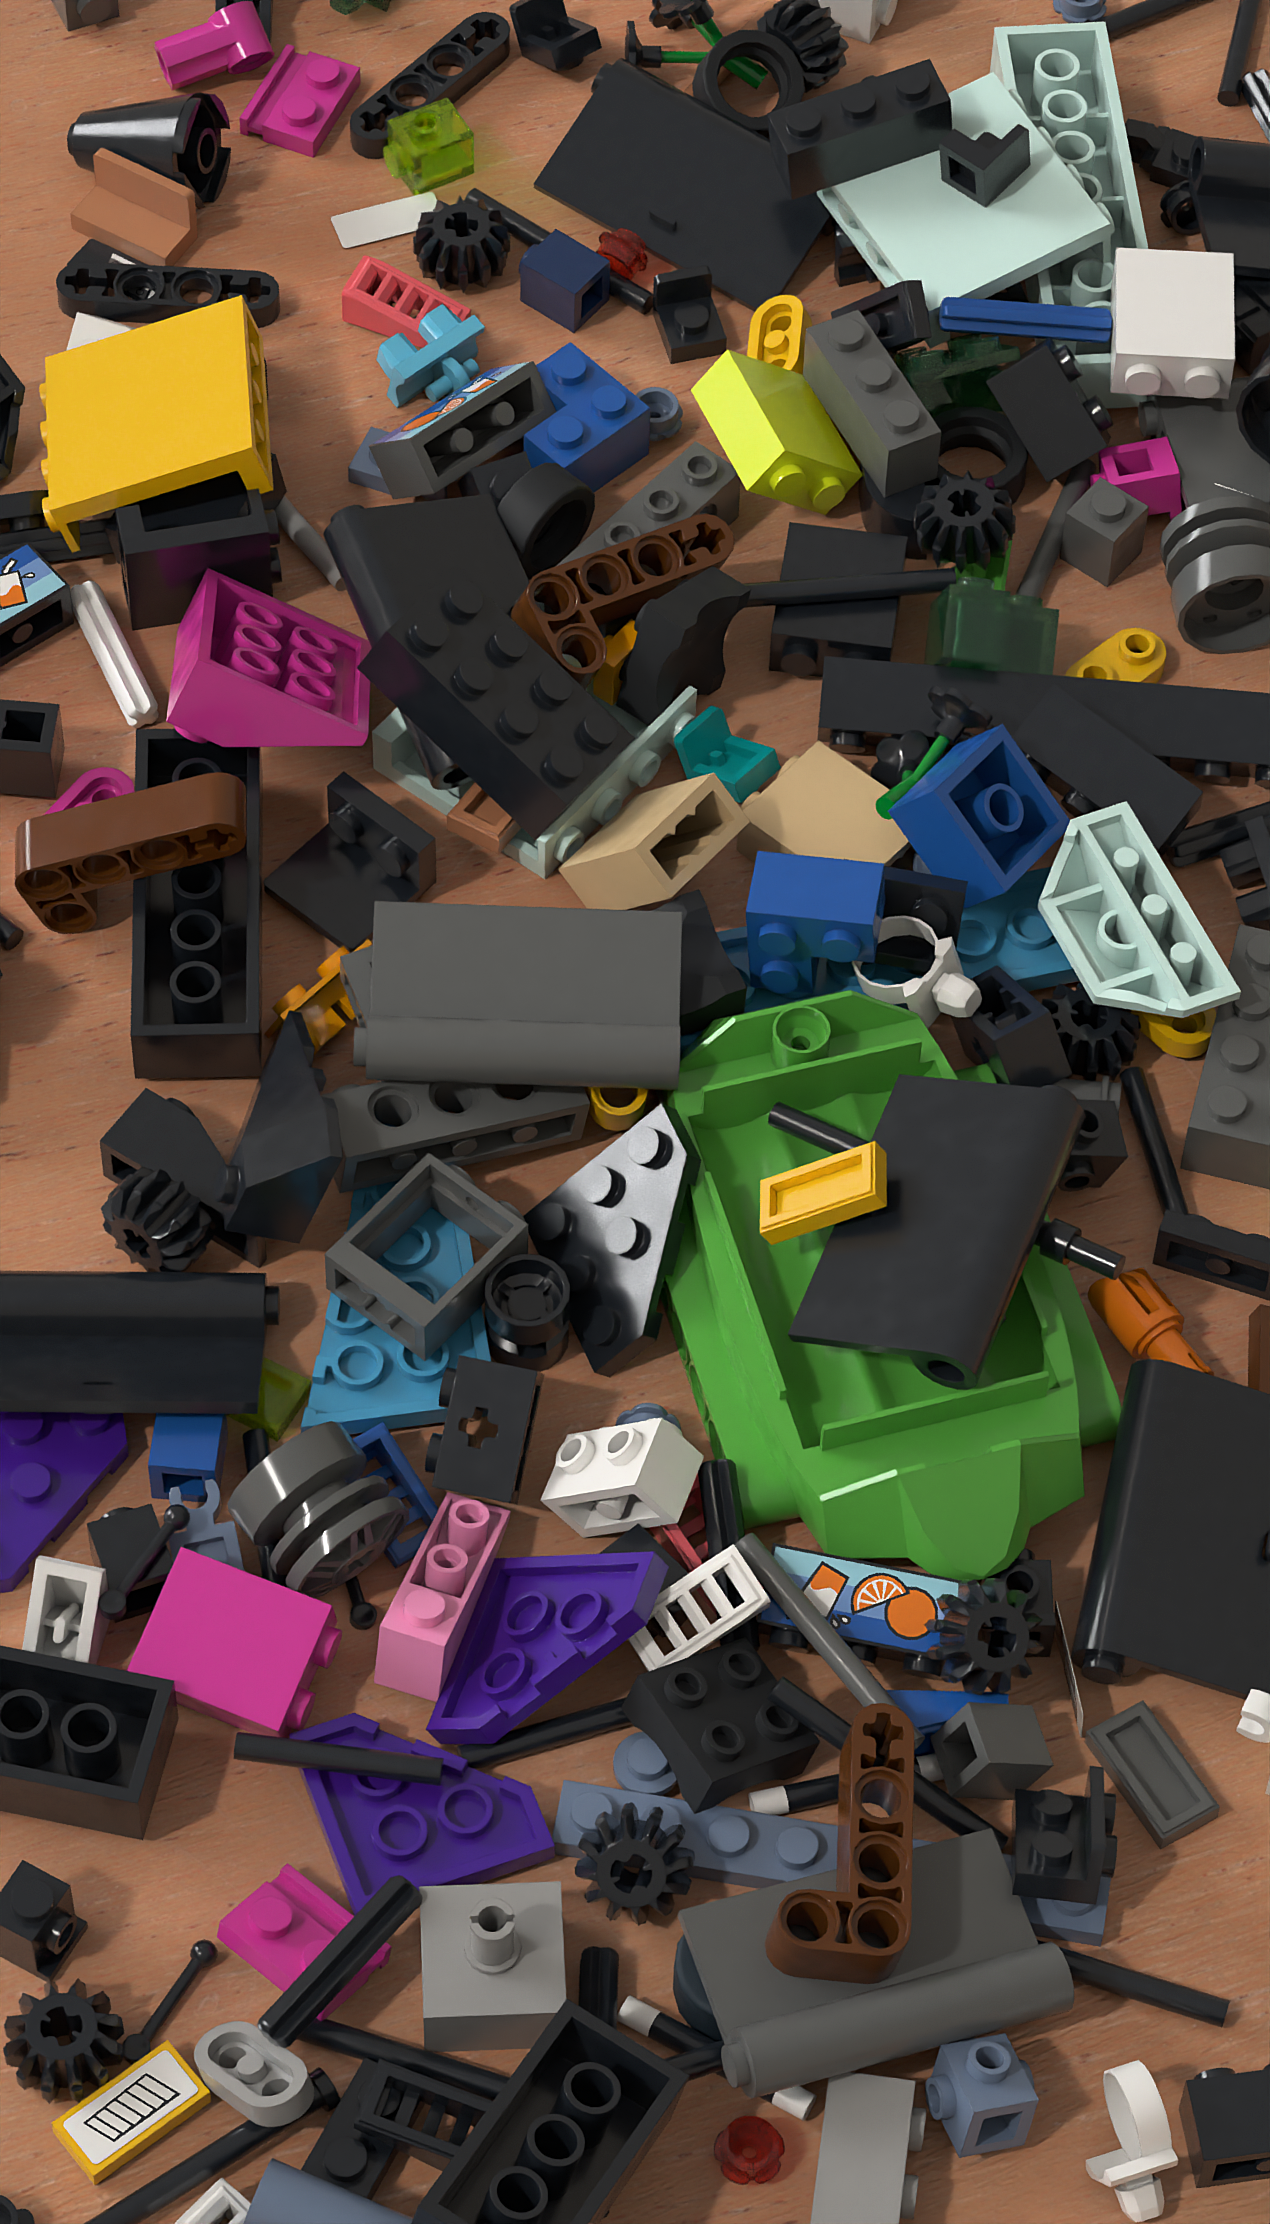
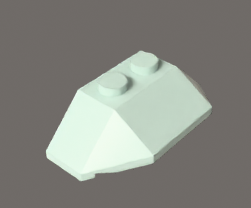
(1129, 921)

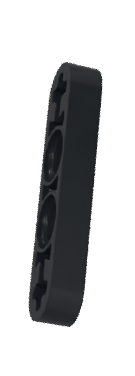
(423, 80)
(169, 285)

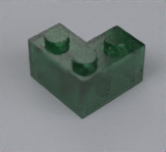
(990, 629)

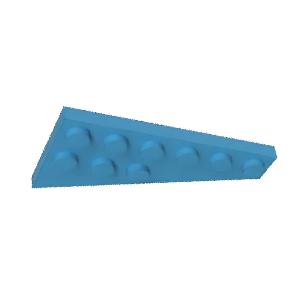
(364, 1371)

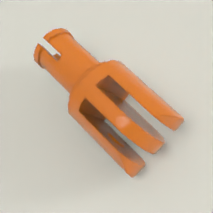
(1144, 1319)

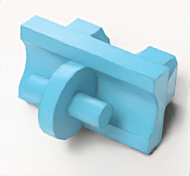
(439, 366)

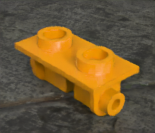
(317, 1002)

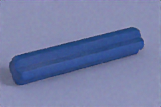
(1025, 320)

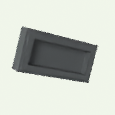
(1152, 1774)

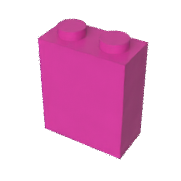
(237, 1645)

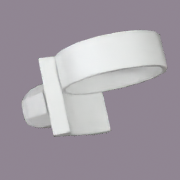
(939, 990)
(1144, 2139)

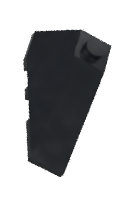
(284, 1144)

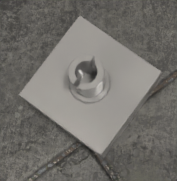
(490, 1964)

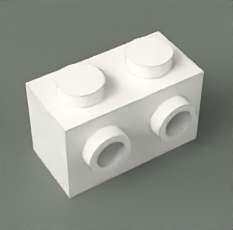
(622, 1477)

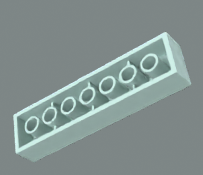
(1073, 93)

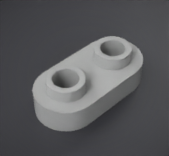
(254, 2074)

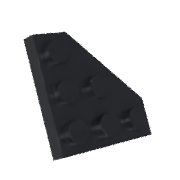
(620, 1235)

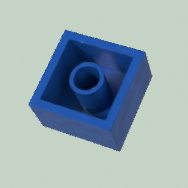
(981, 815)

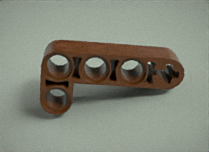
(626, 586)
(121, 839)
(862, 1842)

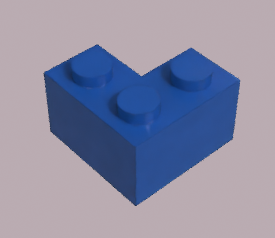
(596, 423)
(810, 911)

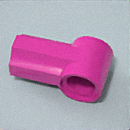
(228, 41)

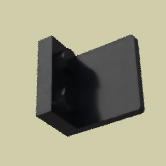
(354, 860)

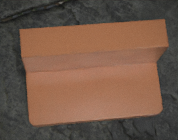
(137, 211)

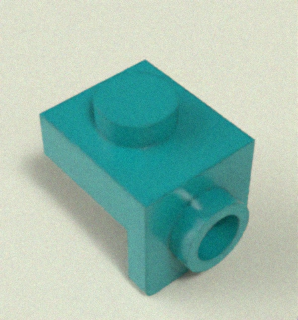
(738, 763)

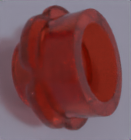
(624, 251)
(753, 2133)

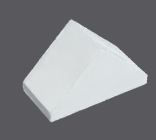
(65, 1610)

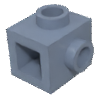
(982, 2095)

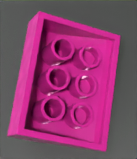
(265, 673)

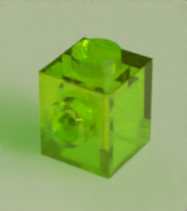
(429, 147)

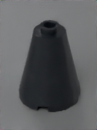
(166, 135)

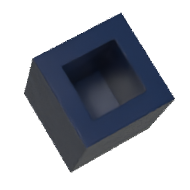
(564, 280)

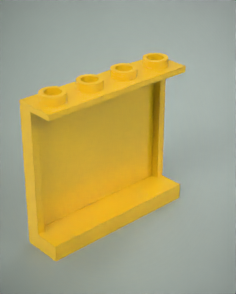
(154, 414)

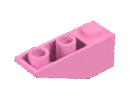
(438, 1596)

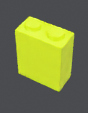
(776, 432)

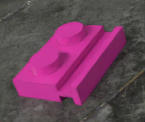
(300, 100)
(286, 1928)

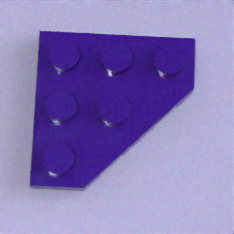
(45, 1478)
(539, 1632)
(425, 1832)

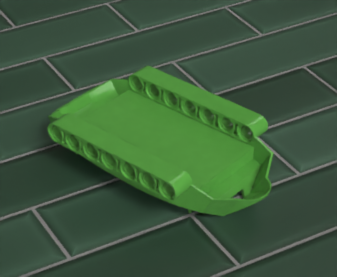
(844, 1434)

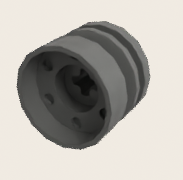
(1220, 573)
(318, 1510)

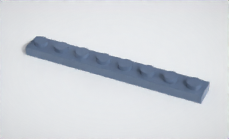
(775, 1849)

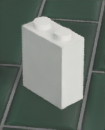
(1172, 323)

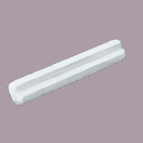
(113, 654)

